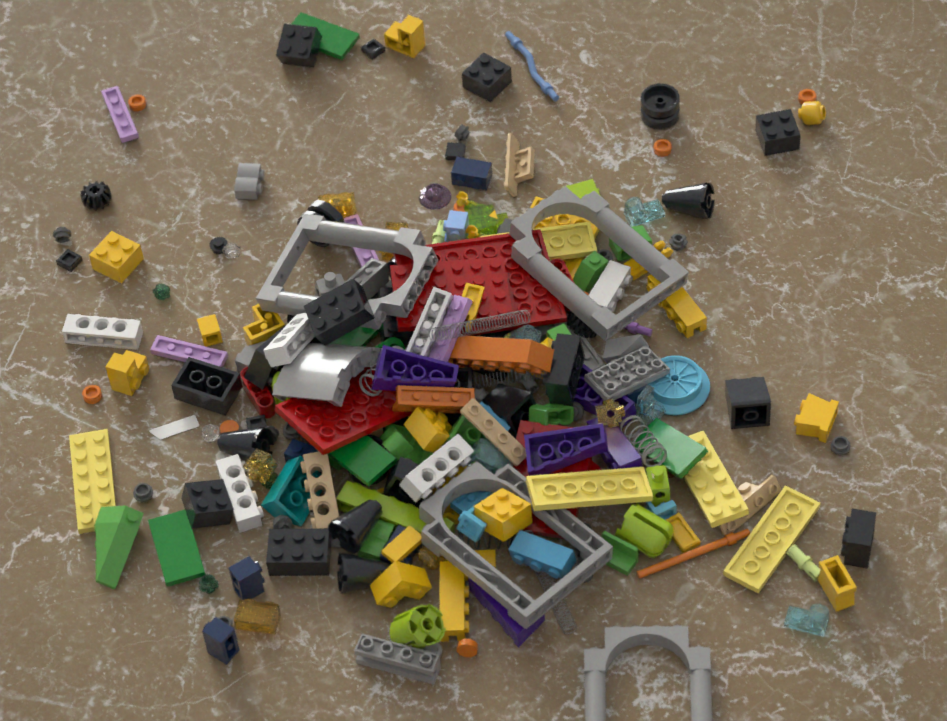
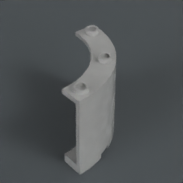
(323, 372)

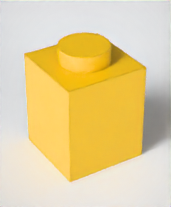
(209, 330)

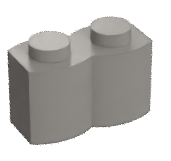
(248, 181)

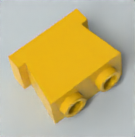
(816, 417)
(836, 583)

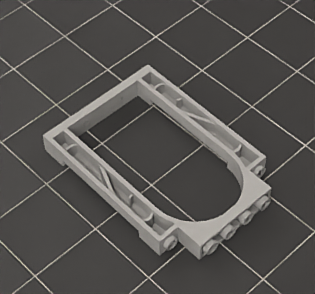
(597, 211)
(315, 228)
(520, 605)
(670, 637)

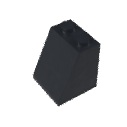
(748, 402)
(510, 404)

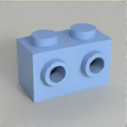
(456, 226)

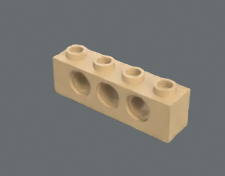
(312, 463)

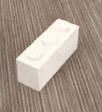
(611, 285)

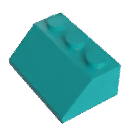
(289, 493)

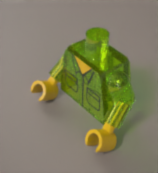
(481, 217)

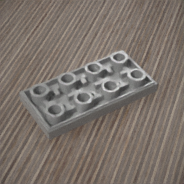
(627, 374)

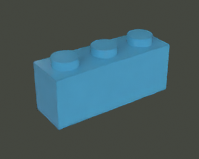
(542, 555)

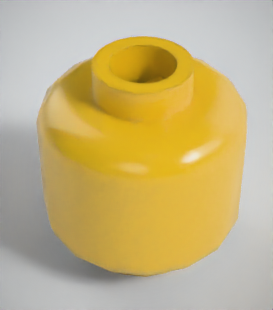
(812, 113)

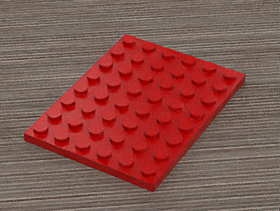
(524, 289)

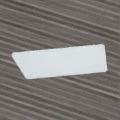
(175, 427)

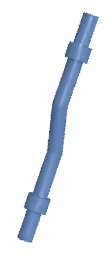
(545, 86)

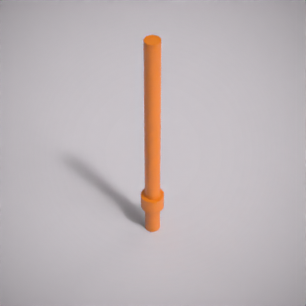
(729, 539)

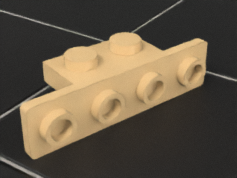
(518, 164)
(494, 432)
(754, 498)

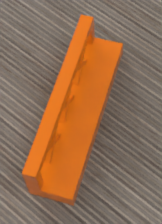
(435, 398)

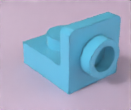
(663, 510)
(471, 525)

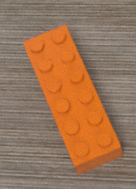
(502, 354)

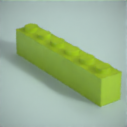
(393, 510)

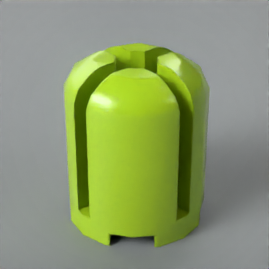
(645, 531)
(418, 627)

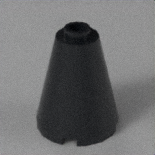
(691, 200)
(246, 441)
(355, 525)
(358, 572)

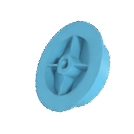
(683, 388)

